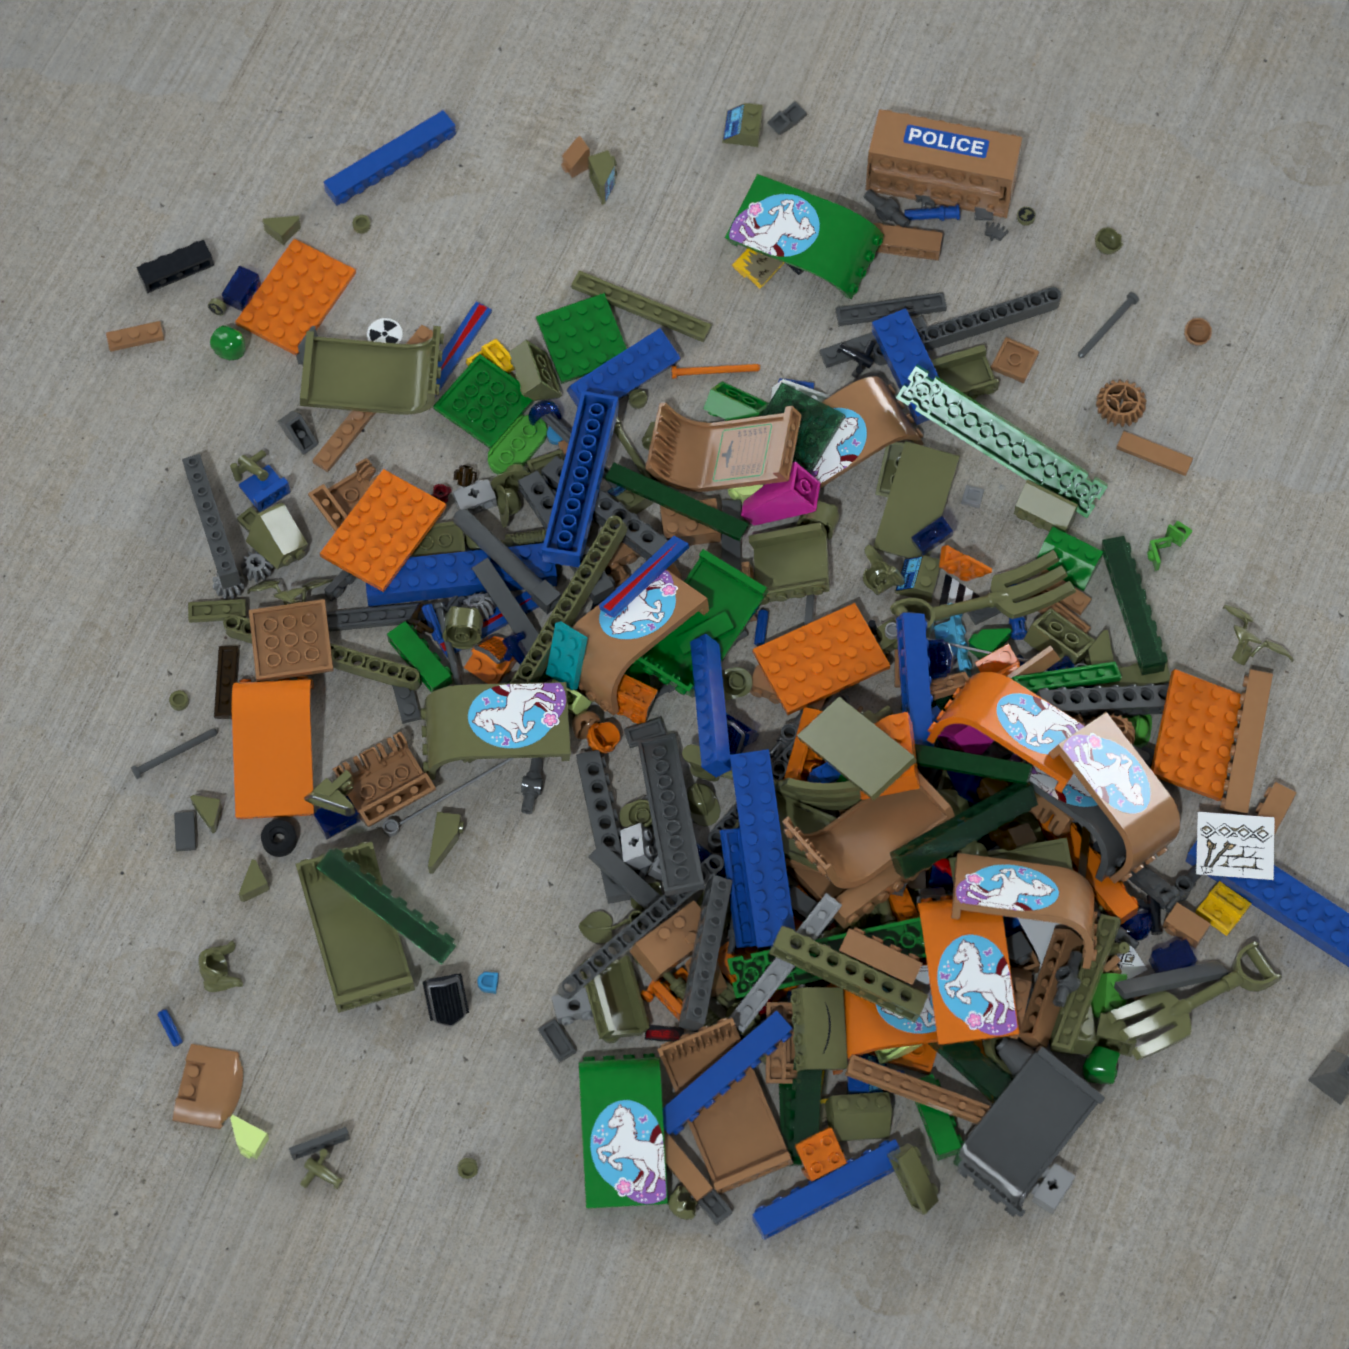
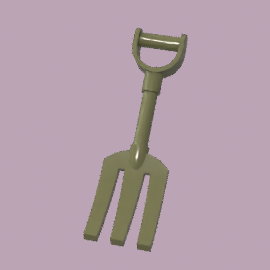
(999, 595)
(816, 795)
(1177, 1011)

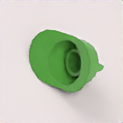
(1142, 726)

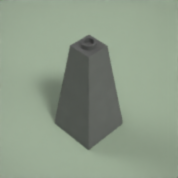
(1333, 1076)

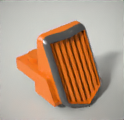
(488, 660)

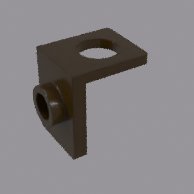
(420, 626)

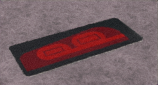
(663, 1033)

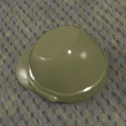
(636, 813)

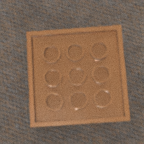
(291, 640)

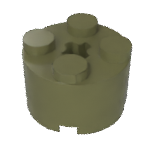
(824, 513)
(463, 627)

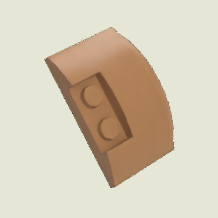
(780, 1063)
(209, 1087)

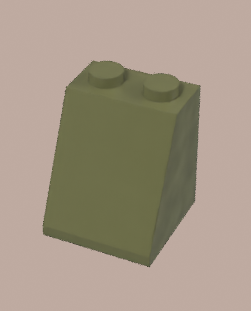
(277, 536)

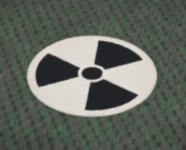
(385, 331)

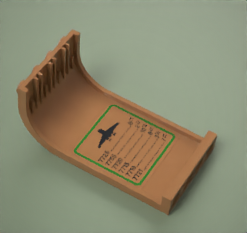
(723, 453)

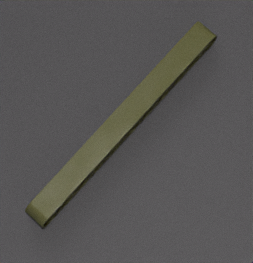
(569, 598)
(345, 664)

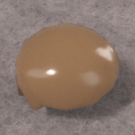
(1197, 331)
(582, 723)

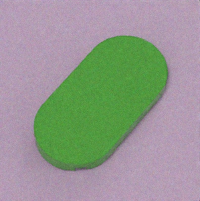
(517, 444)

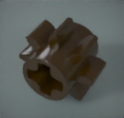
(465, 475)

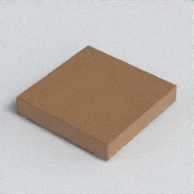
(1014, 360)

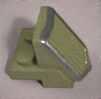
(331, 795)

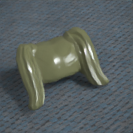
(880, 572)
(214, 968)

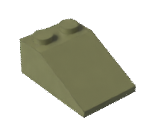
(888, 468)

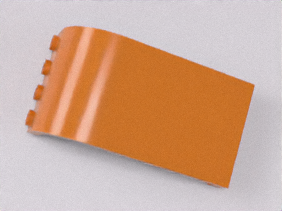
(272, 748)

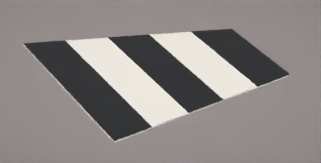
(955, 592)

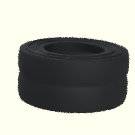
(278, 827)

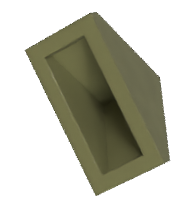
(282, 227)
(208, 809)
(253, 883)

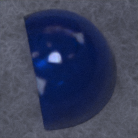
(543, 408)
(1138, 926)

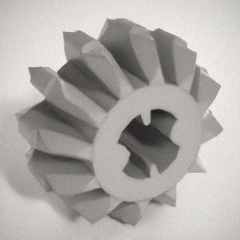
(250, 569)
(228, 591)
(482, 602)

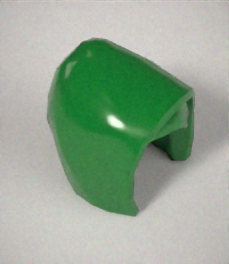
(228, 343)
(1101, 1066)

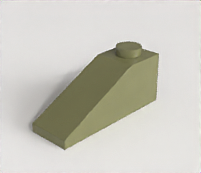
(445, 836)

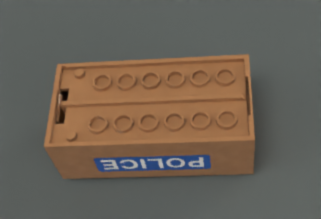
(943, 162)

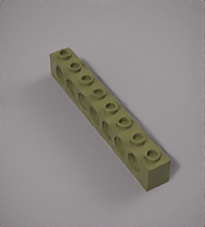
(838, 976)

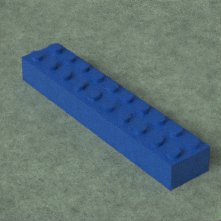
(580, 479)
(452, 575)
(762, 845)
(1294, 907)

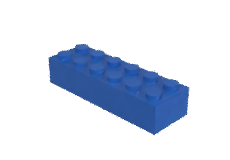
(902, 351)
(629, 368)

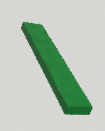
(1070, 677)

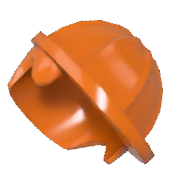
(603, 737)

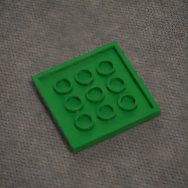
(581, 337)
(483, 401)

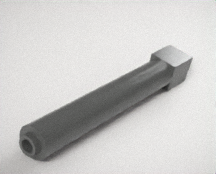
(541, 591)

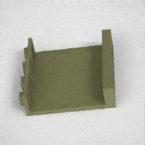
(791, 562)

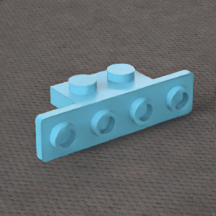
(954, 632)

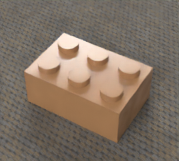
(687, 529)

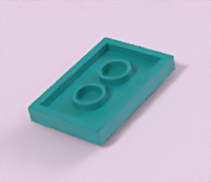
(566, 655)

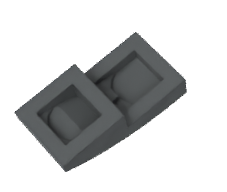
(787, 119)

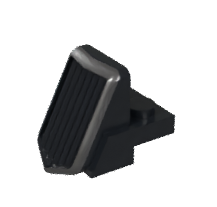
(446, 999)

